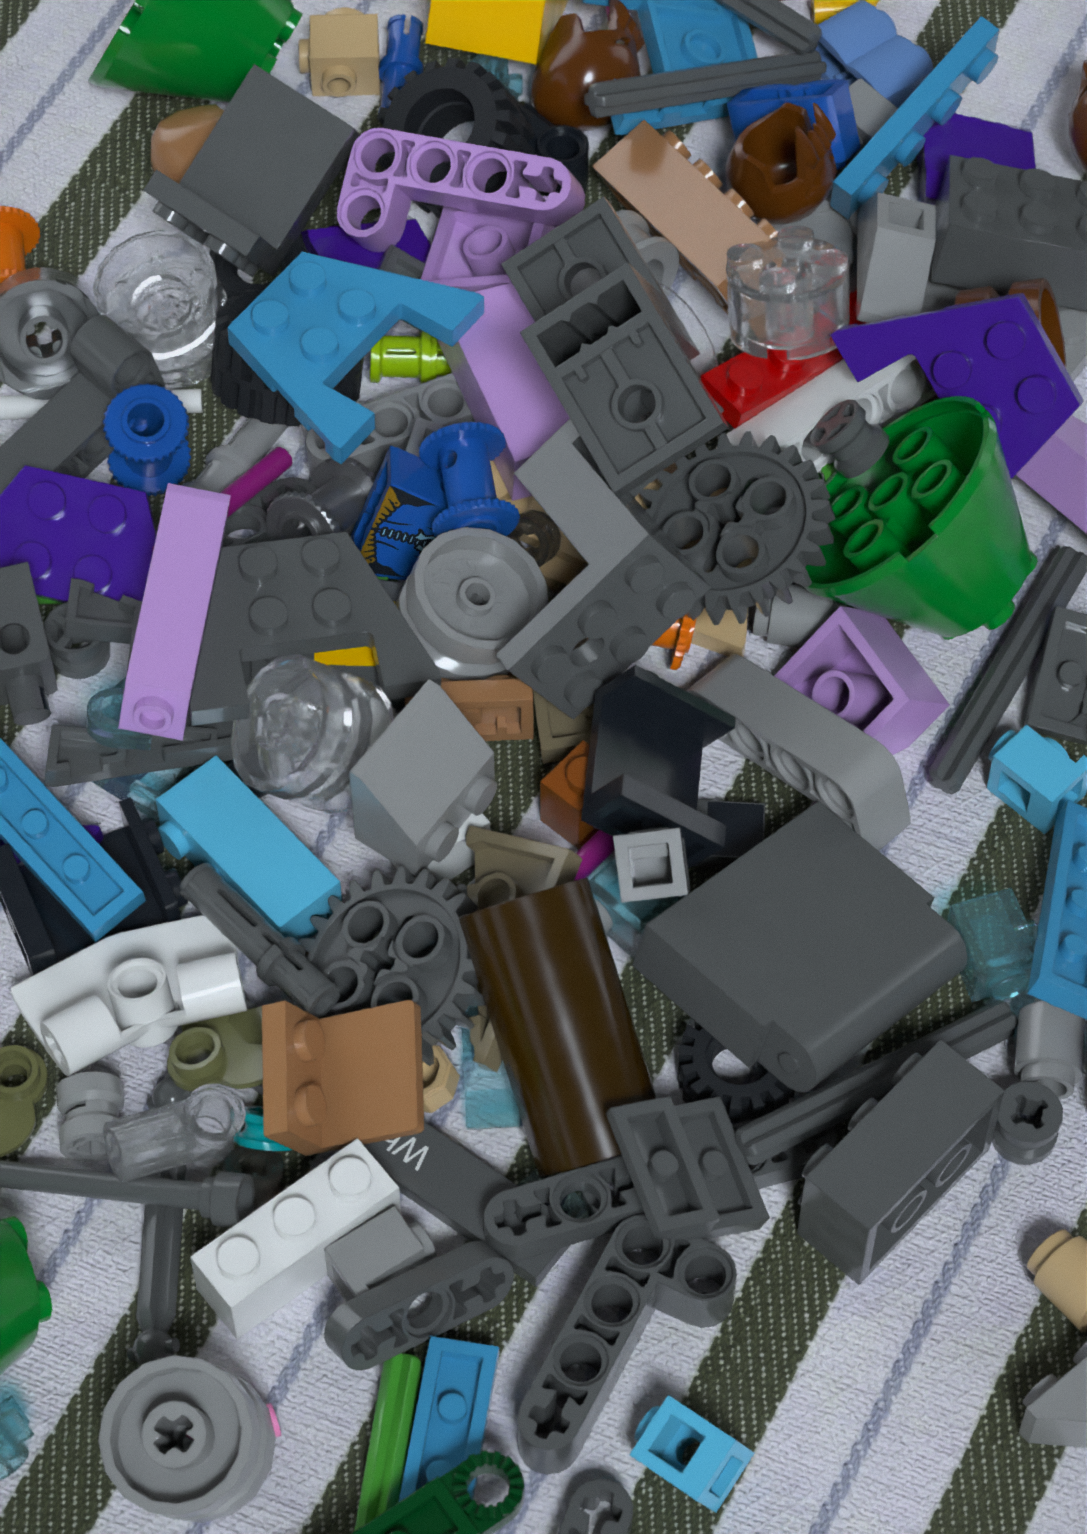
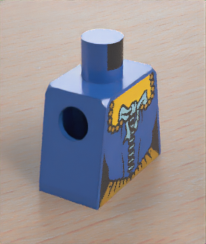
(399, 514)

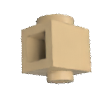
(342, 53)

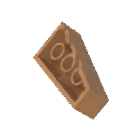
(681, 203)

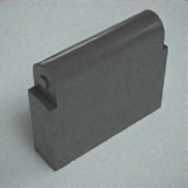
(802, 949)

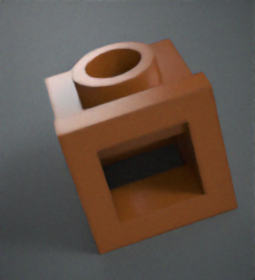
(563, 797)

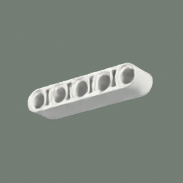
(882, 395)

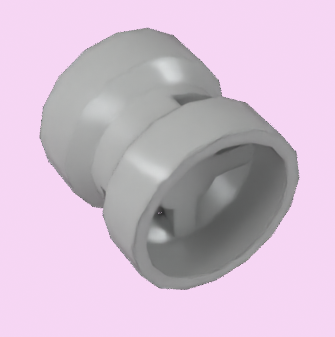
(87, 1103)

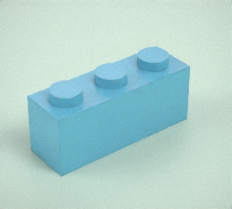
(225, 824)

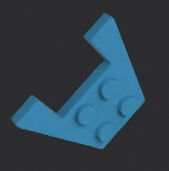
(685, 37)
(324, 321)

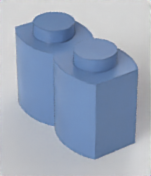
(866, 46)

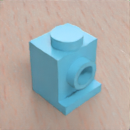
(1035, 776)
(712, 1469)

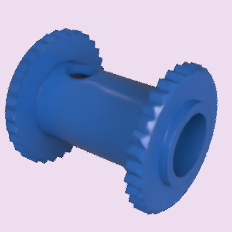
(148, 438)
(464, 458)

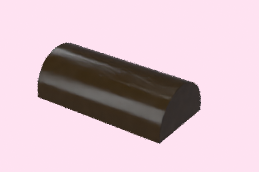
(559, 1021)

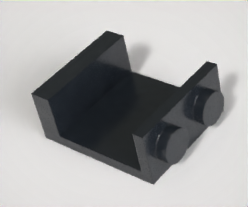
(649, 760)
(50, 933)

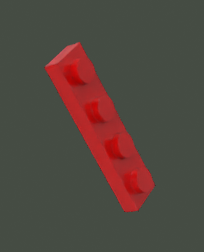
(753, 383)

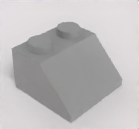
(421, 782)

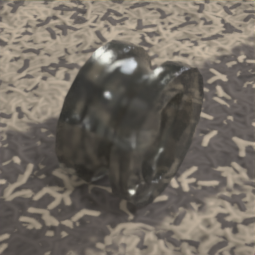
(546, 531)
(263, 1166)

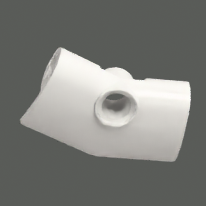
(131, 991)

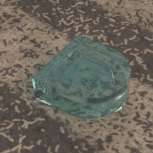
(103, 722)

